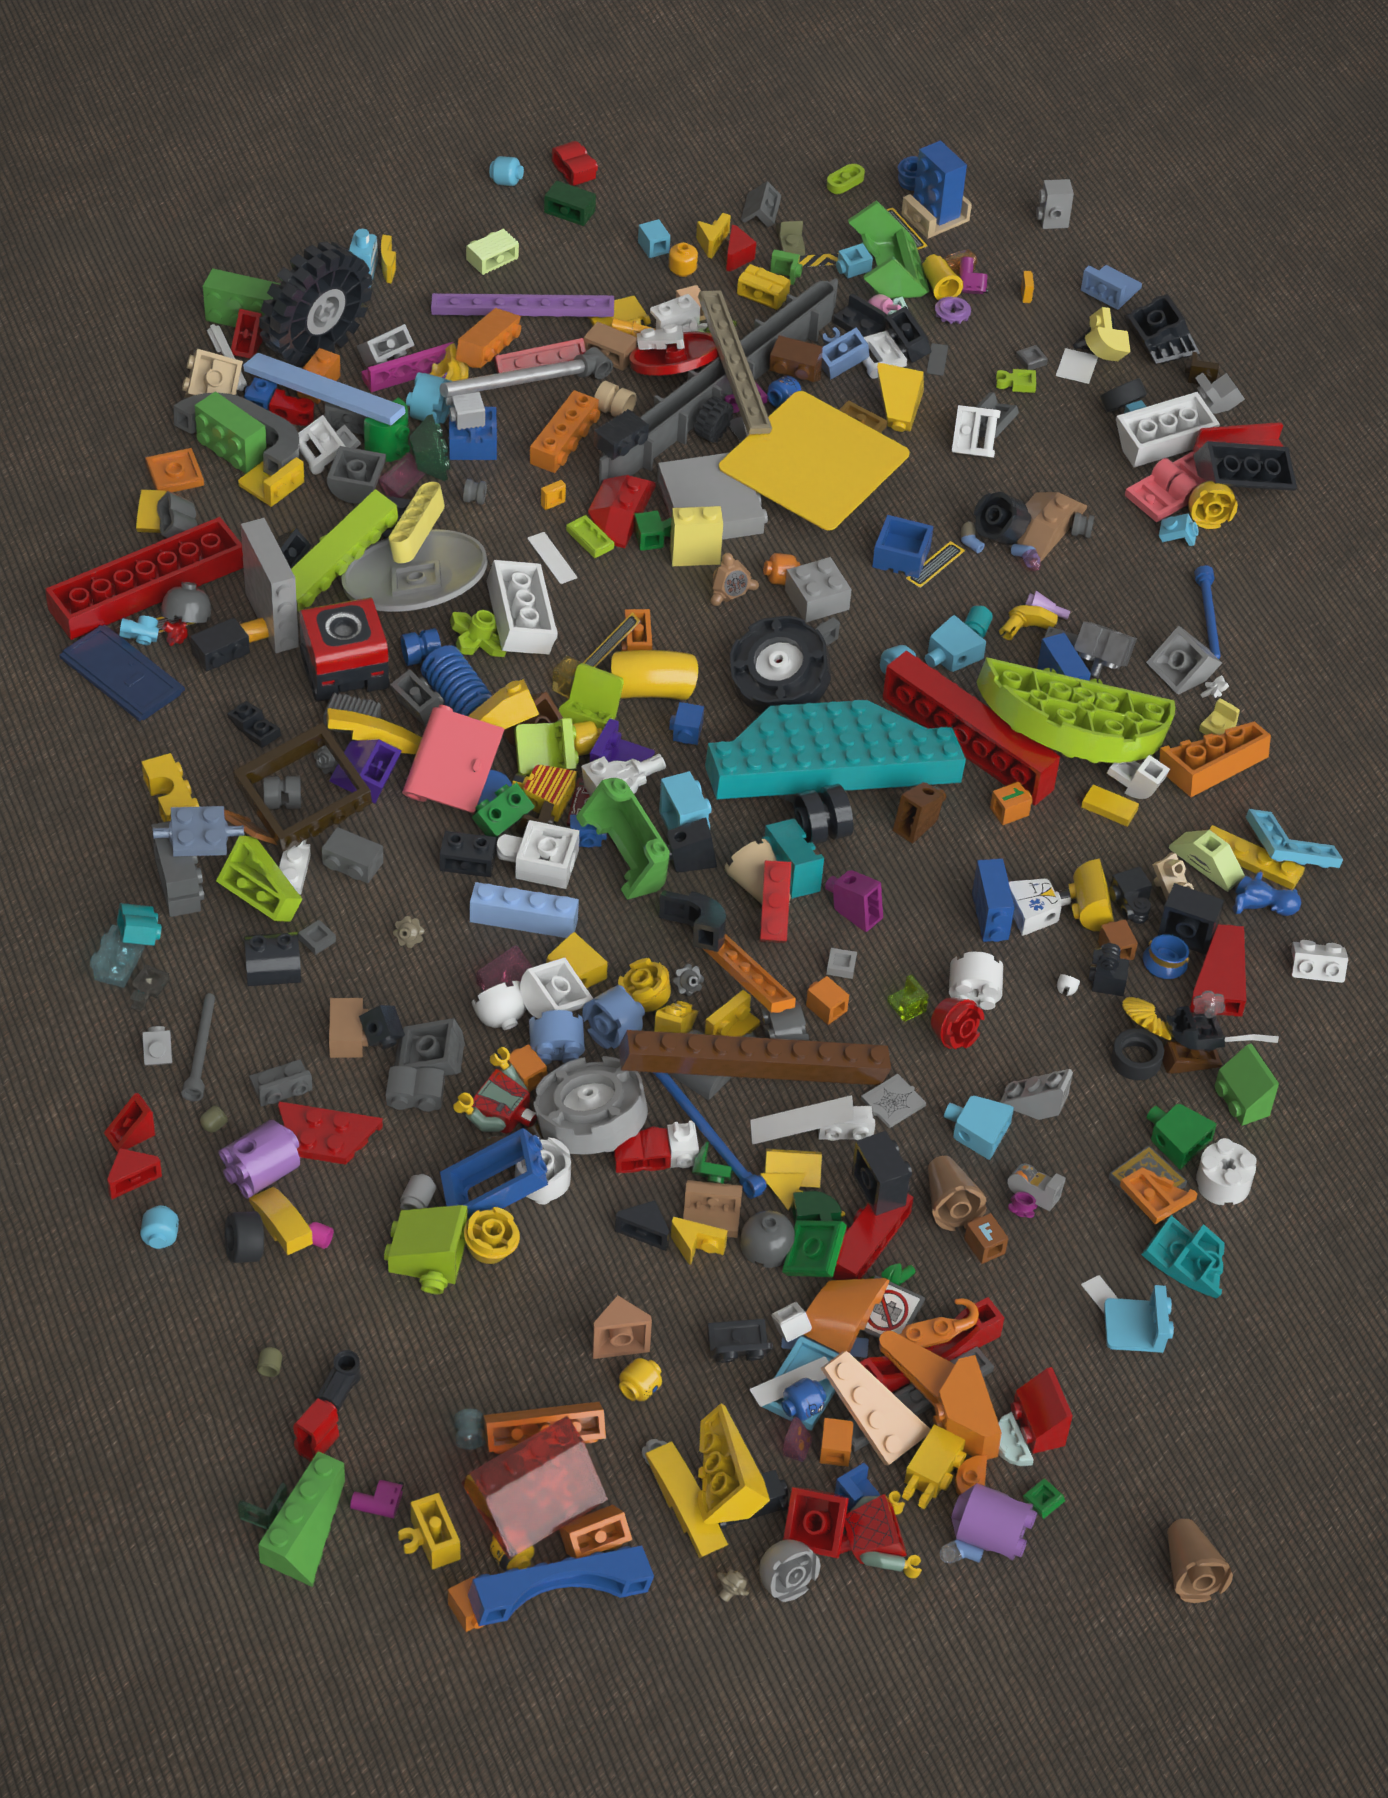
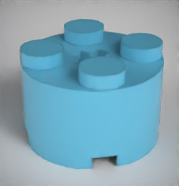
(427, 398)

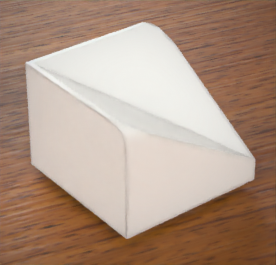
(791, 1321)

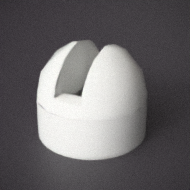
(1068, 983)

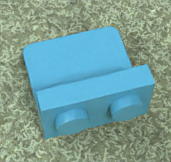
(1139, 1323)

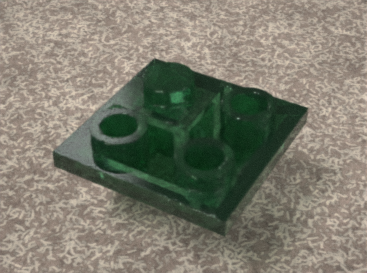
(429, 449)

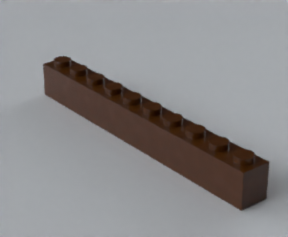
(754, 1057)

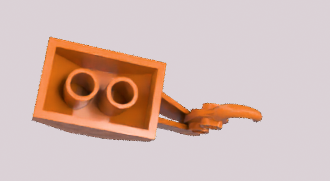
(953, 1389)

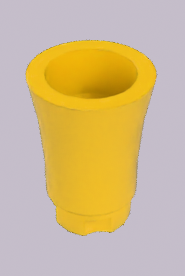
(941, 277)

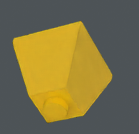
(901, 394)

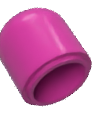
(321, 1234)

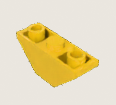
(675, 1018)

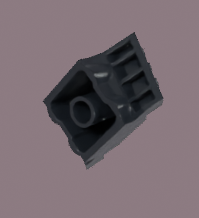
(1162, 330)

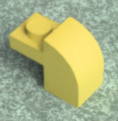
(1105, 341)

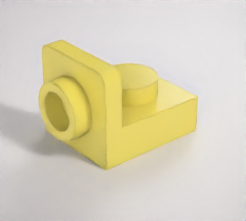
(1222, 718)

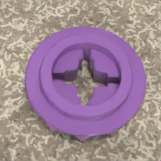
(961, 308)

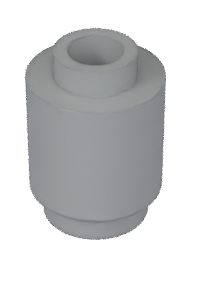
(417, 1192)

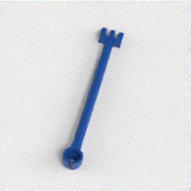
(752, 1184)

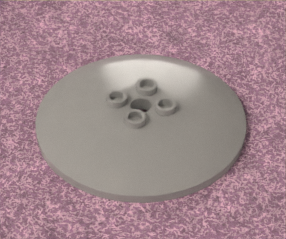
(439, 572)

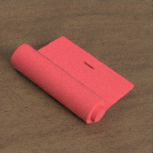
(447, 759)

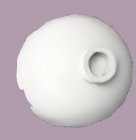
(500, 1006)

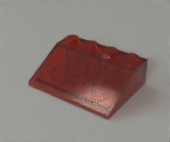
(536, 1487)

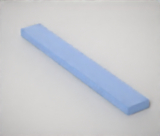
(324, 389)

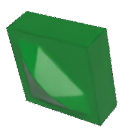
(1044, 1498)

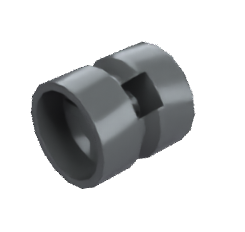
(273, 792)

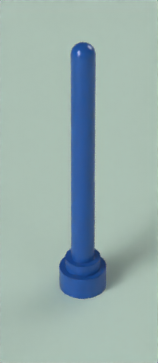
(1204, 578)

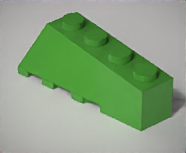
(304, 1522)

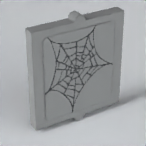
(893, 1100)

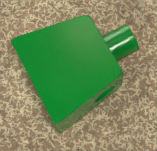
(1180, 1133)

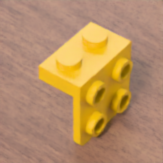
(275, 487)

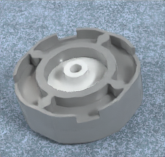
(591, 1105)

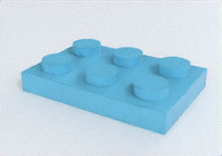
(802, 1354)

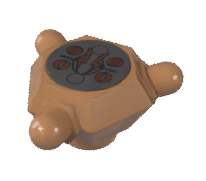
(731, 580)

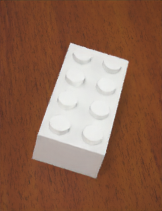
(521, 607)

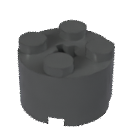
(786, 1024)

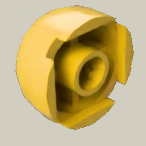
(1212, 504)

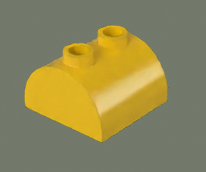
(1092, 896)

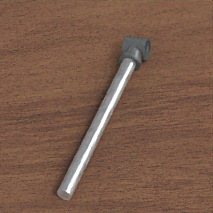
(590, 363)

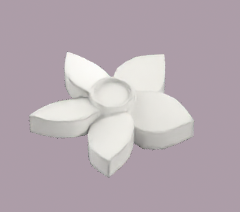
(693, 326)
(1216, 687)

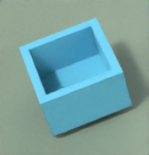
(682, 801)

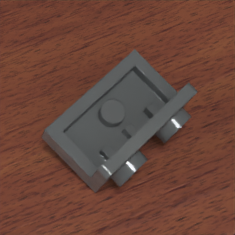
(1007, 414)

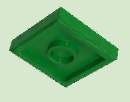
(814, 1248)

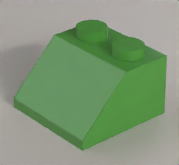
(1247, 1086)

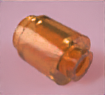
(953, 260)

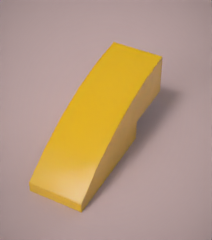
(282, 1220)

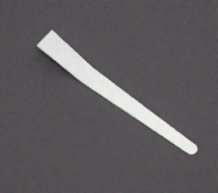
(1265, 1038)

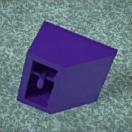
(373, 762)

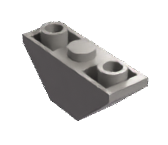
(1039, 1095)

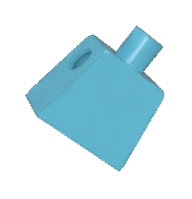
(954, 646)
(980, 1124)

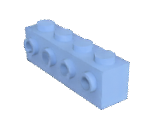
(523, 910)

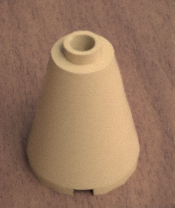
(749, 867)

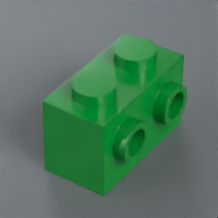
(503, 811)

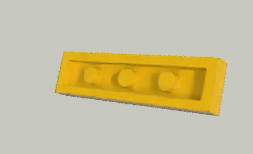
(1257, 859)

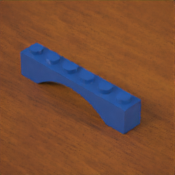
(614, 1572)

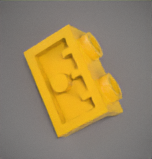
(733, 1018)

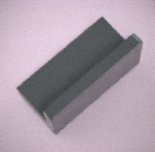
(762, 203)

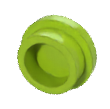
(433, 1282)

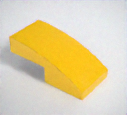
(388, 258)
(147, 511)

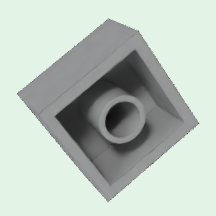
(818, 589)

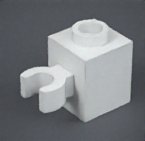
(682, 1144)

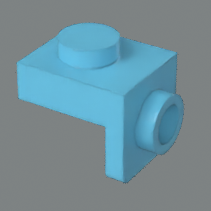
(1179, 527)

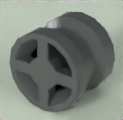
(475, 491)
(1082, 525)

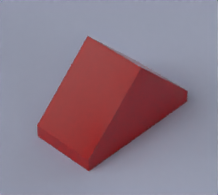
(740, 249)
(247, 334)
(131, 1125)
(131, 1171)

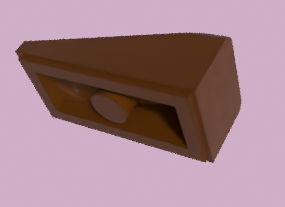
(1182, 1059)

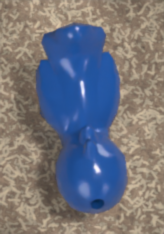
(1259, 894)

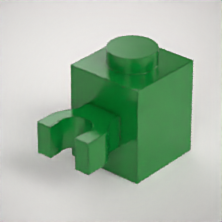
(651, 530)

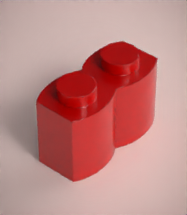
(574, 163)
(645, 1151)
(316, 1429)

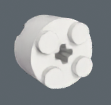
(977, 979)
(1226, 1172)
(558, 1176)

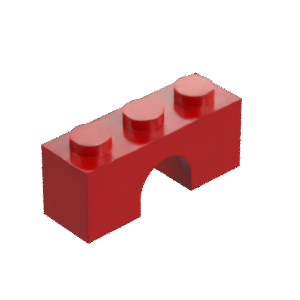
(775, 901)

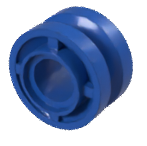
(907, 172)

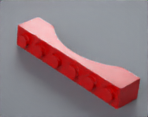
(985, 1330)

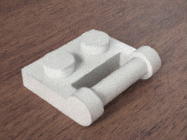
(885, 351)
(968, 428)
(325, 440)

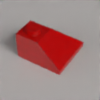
(816, 1520)

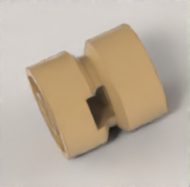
(614, 399)

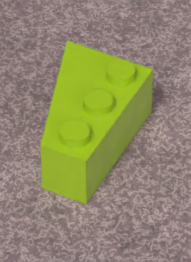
(259, 880)

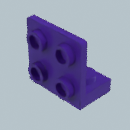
(615, 749)

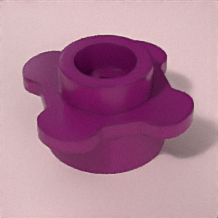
(1023, 1204)

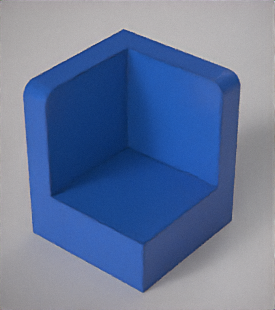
(855, 1485)

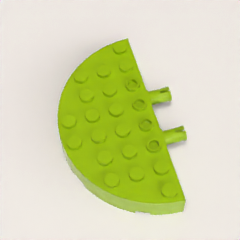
(1076, 714)

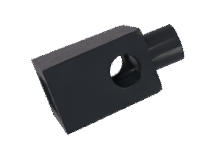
(691, 846)

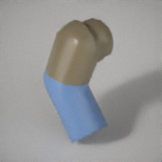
(968, 538)

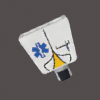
(1036, 904)

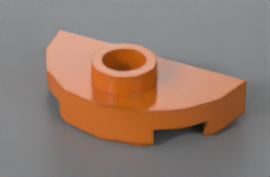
(971, 1472)

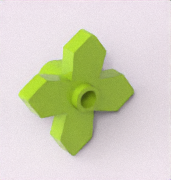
(477, 632)

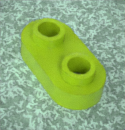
(845, 178)

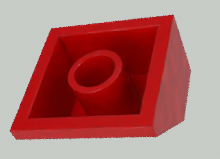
(1042, 1412)

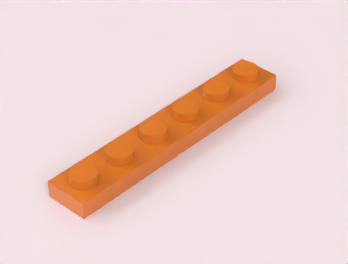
(753, 977)

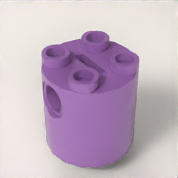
(260, 1157)
(992, 1521)

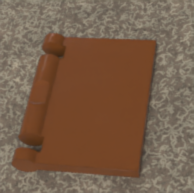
(249, 827)

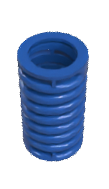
(454, 680)

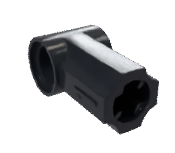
(340, 1381)

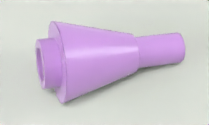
(1040, 600)

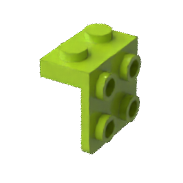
(593, 696)
(546, 745)

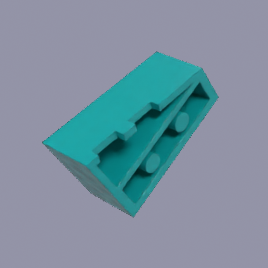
(790, 846)

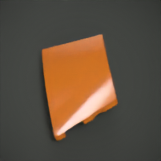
(843, 1310)

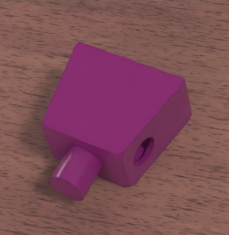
(857, 898)

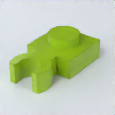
(1019, 380)

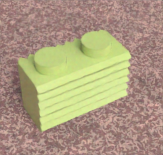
(492, 251)

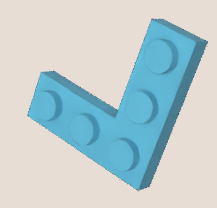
(1282, 848)

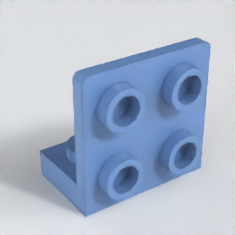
(1109, 286)

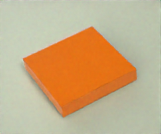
(175, 471)

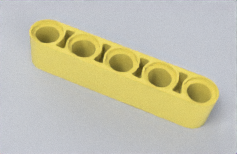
(416, 522)

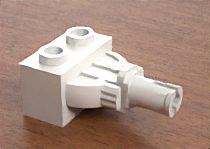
(631, 771)

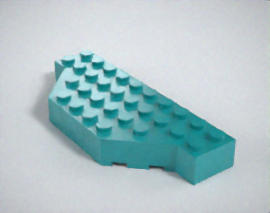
(831, 744)

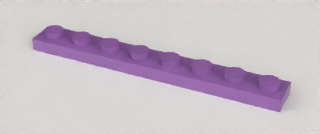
(523, 305)

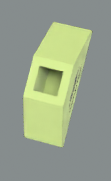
(1209, 856)

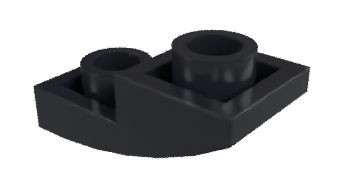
(253, 725)

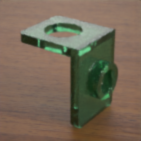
(267, 1516)

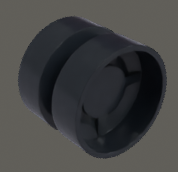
(824, 813)

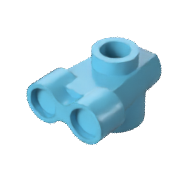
(143, 631)

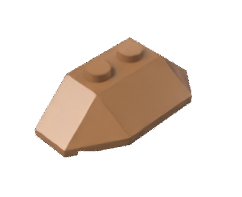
(1051, 519)

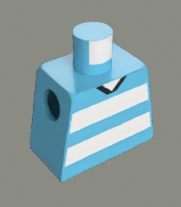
(365, 247)

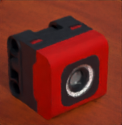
(343, 648)

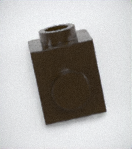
(1196, 367)
(543, 816)

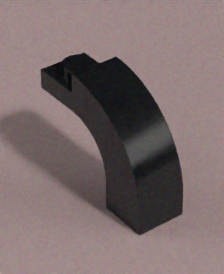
(699, 911)

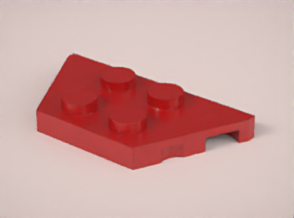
(328, 1133)

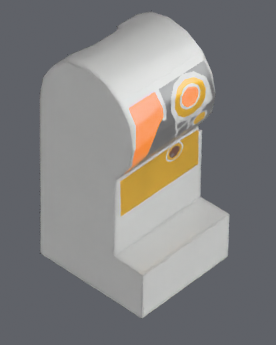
(1043, 1188)

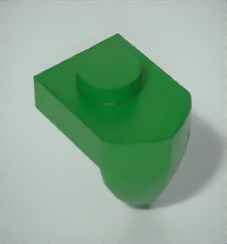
(715, 1172)

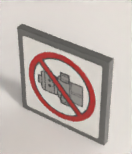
(895, 1310)

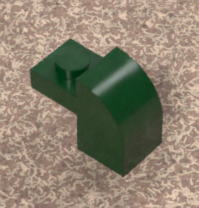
(815, 1207)

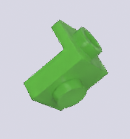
(786, 264)

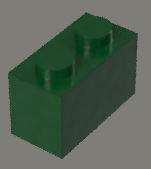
(570, 203)

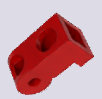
(292, 409)

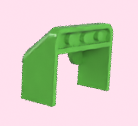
(895, 252)

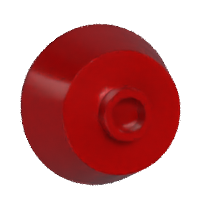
(957, 1022)

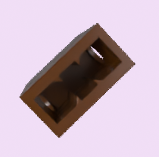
(918, 811)

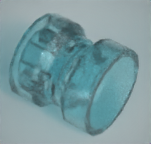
(469, 1429)

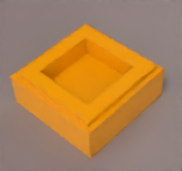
(1027, 286)
(553, 494)

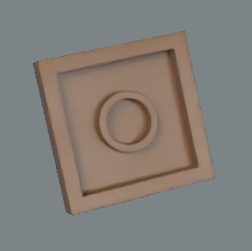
(713, 1205)

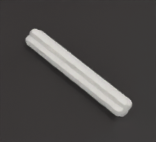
(221, 345)

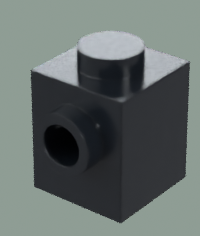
(382, 1026)

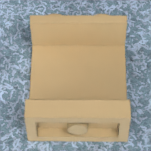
(926, 222)

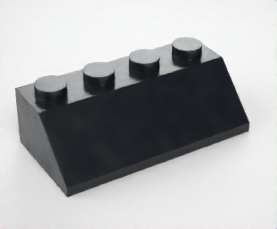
(1246, 465)

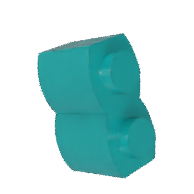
(138, 924)

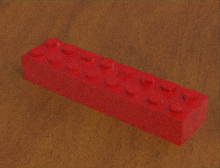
(144, 577)
(982, 735)

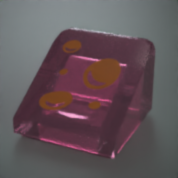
(797, 1441)

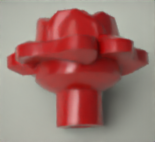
(175, 632)

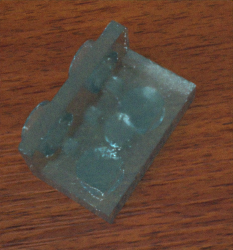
(115, 959)

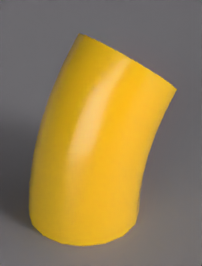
(656, 673)

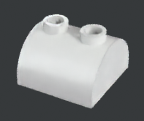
(553, 988)

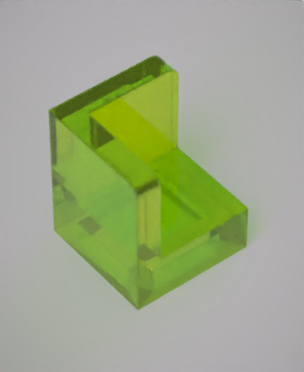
(909, 1001)

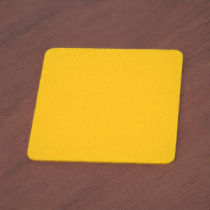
(815, 460)

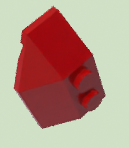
(617, 504)

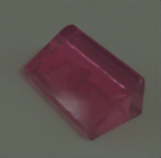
(401, 477)
(503, 969)

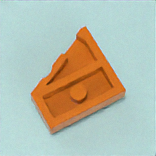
(1156, 1194)

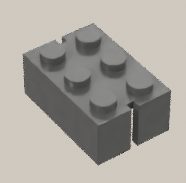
(178, 877)

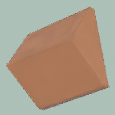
(621, 1330)

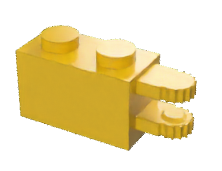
(933, 1464)

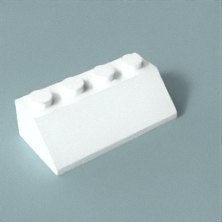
(1163, 428)

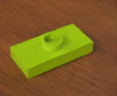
(590, 536)

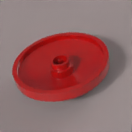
(698, 351)

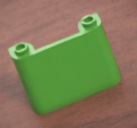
(617, 812)

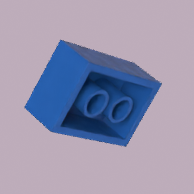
(940, 182)

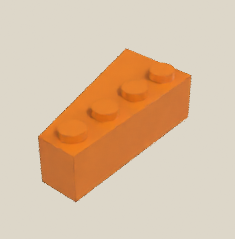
(1215, 757)

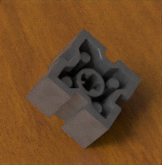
(1104, 647)

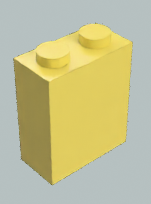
(696, 536)

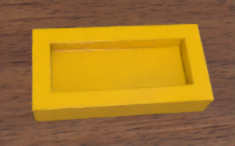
(1110, 805)

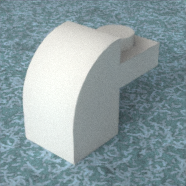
(1140, 779)

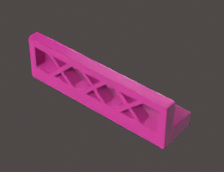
(403, 368)

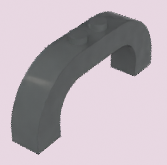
(279, 431)

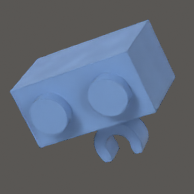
(843, 352)

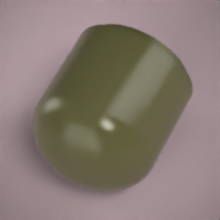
(213, 1119)
(269, 1362)

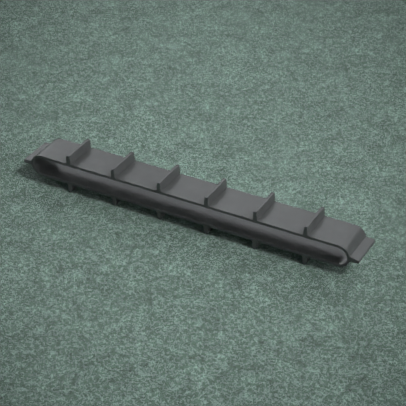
(677, 413)

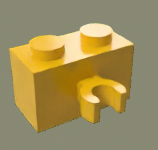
(432, 1531)

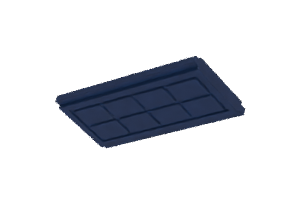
(122, 672)

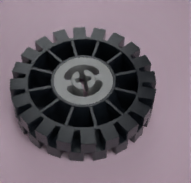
(315, 303)

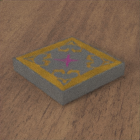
(1149, 1160)

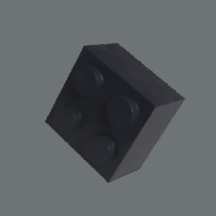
(1191, 917)
(881, 1172)

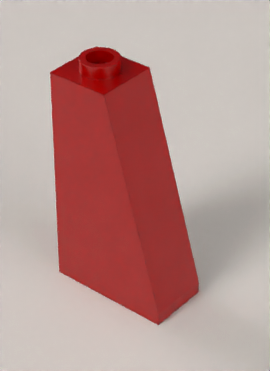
(1225, 970)

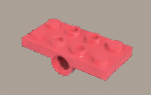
(1166, 487)

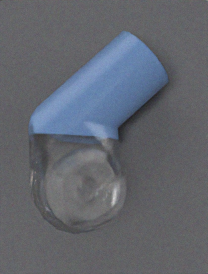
(959, 1550)

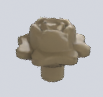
(409, 931)
(733, 1584)

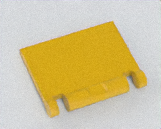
(625, 309)

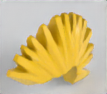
(1144, 1015)

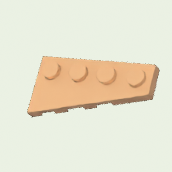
(878, 1412)

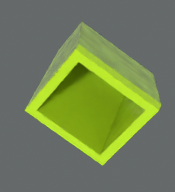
(428, 1242)

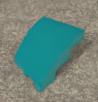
(1188, 1256)

